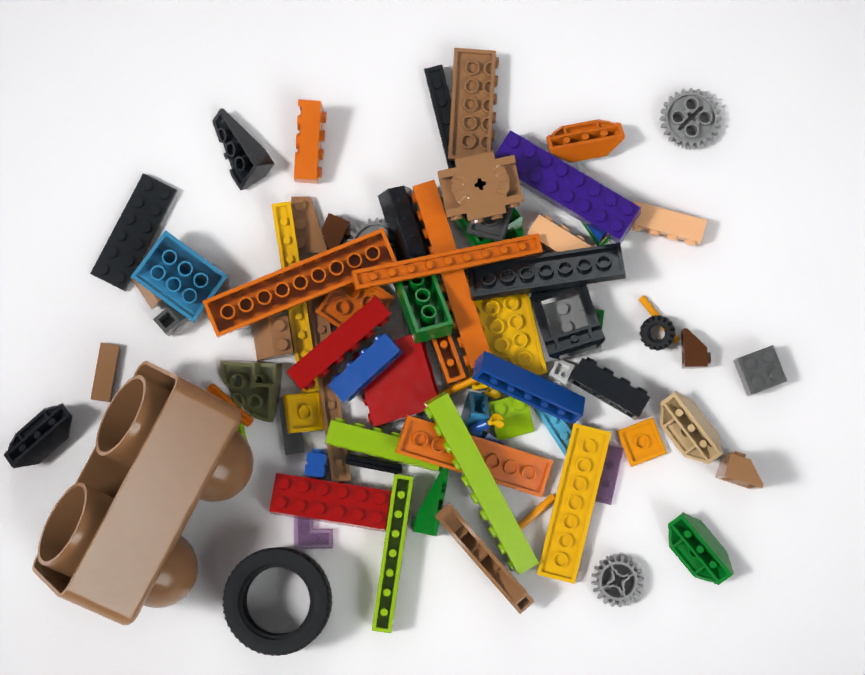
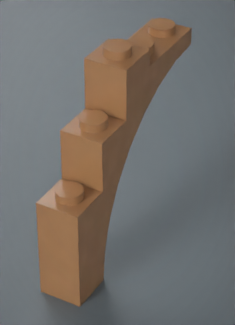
(484, 558)

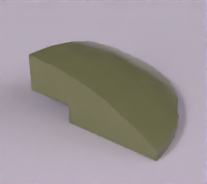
(253, 386)

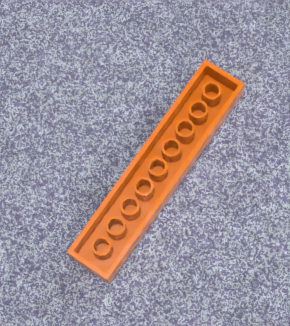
(296, 283)

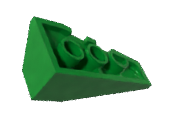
(426, 521)

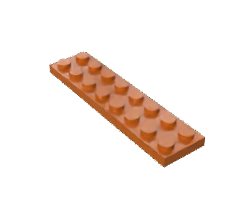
(506, 464)

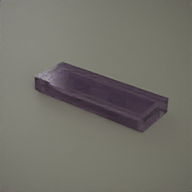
(609, 475)

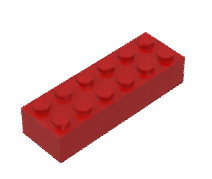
(340, 341)
(330, 502)

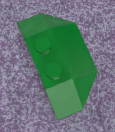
(699, 549)

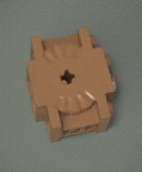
(500, 187)

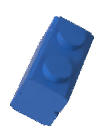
(317, 463)

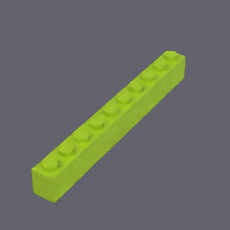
(481, 483)

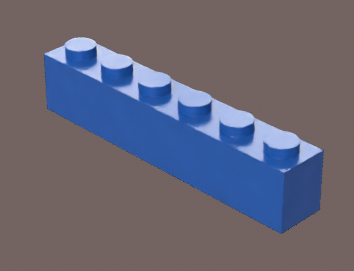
(528, 387)

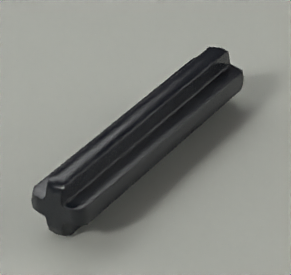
(374, 464)

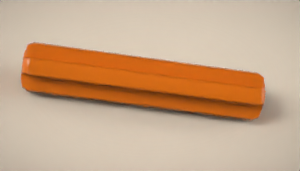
(246, 418)

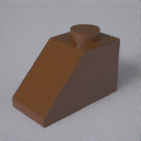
(693, 351)

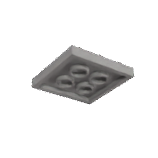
(564, 317)

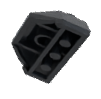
(39, 437)

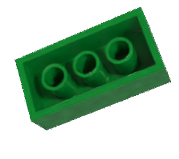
(424, 308)

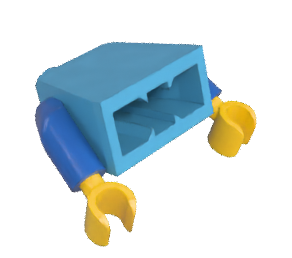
(476, 412)

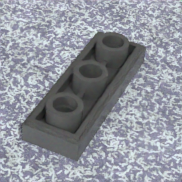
(292, 442)

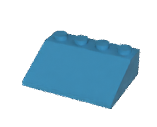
(179, 276)

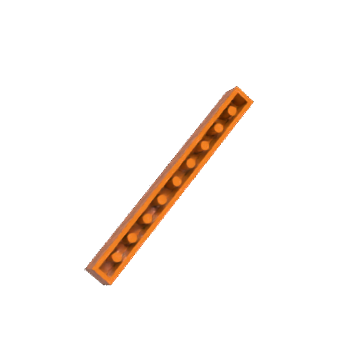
(454, 282)

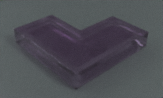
(309, 538)

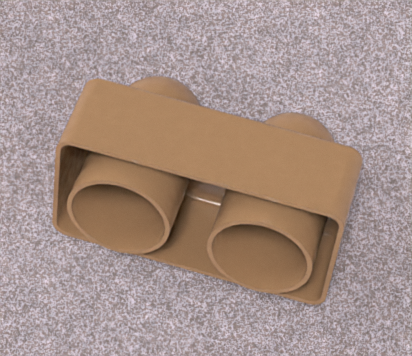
(120, 526)

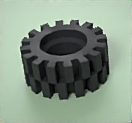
(657, 344)

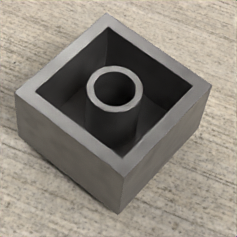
(760, 370)

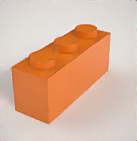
(448, 360)

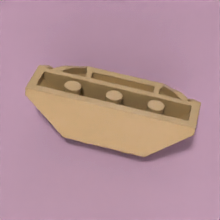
(689, 429)

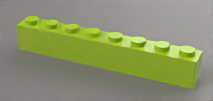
(392, 553)

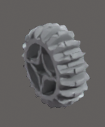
(601, 587)

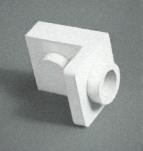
(561, 373)

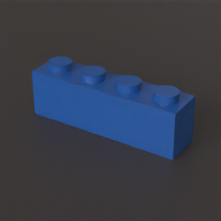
(365, 368)

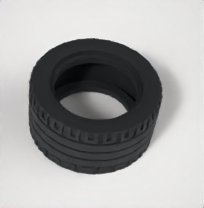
(237, 611)

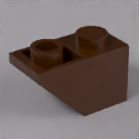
(335, 230)

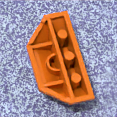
(585, 140)

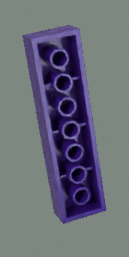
(570, 189)

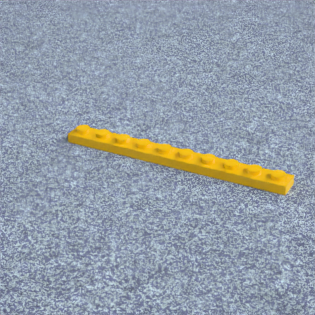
(289, 255)

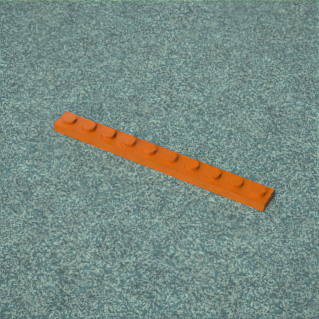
(446, 262)

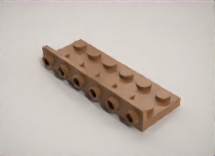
(472, 102)

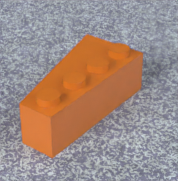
(309, 141)

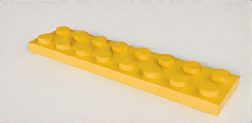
(574, 503)

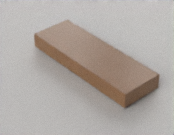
(105, 372)

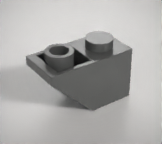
(170, 320)

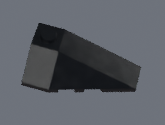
(246, 156)

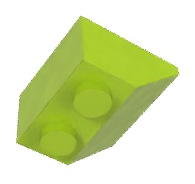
(516, 418)

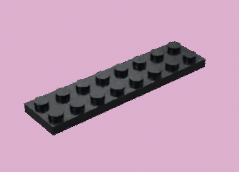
(547, 272)

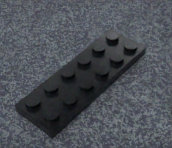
(134, 232)

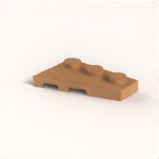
(307, 228)

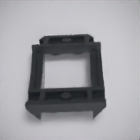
(573, 339)

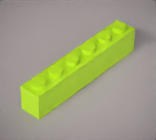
(370, 442)

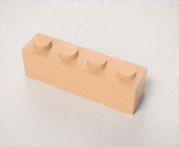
(670, 224)
(556, 237)

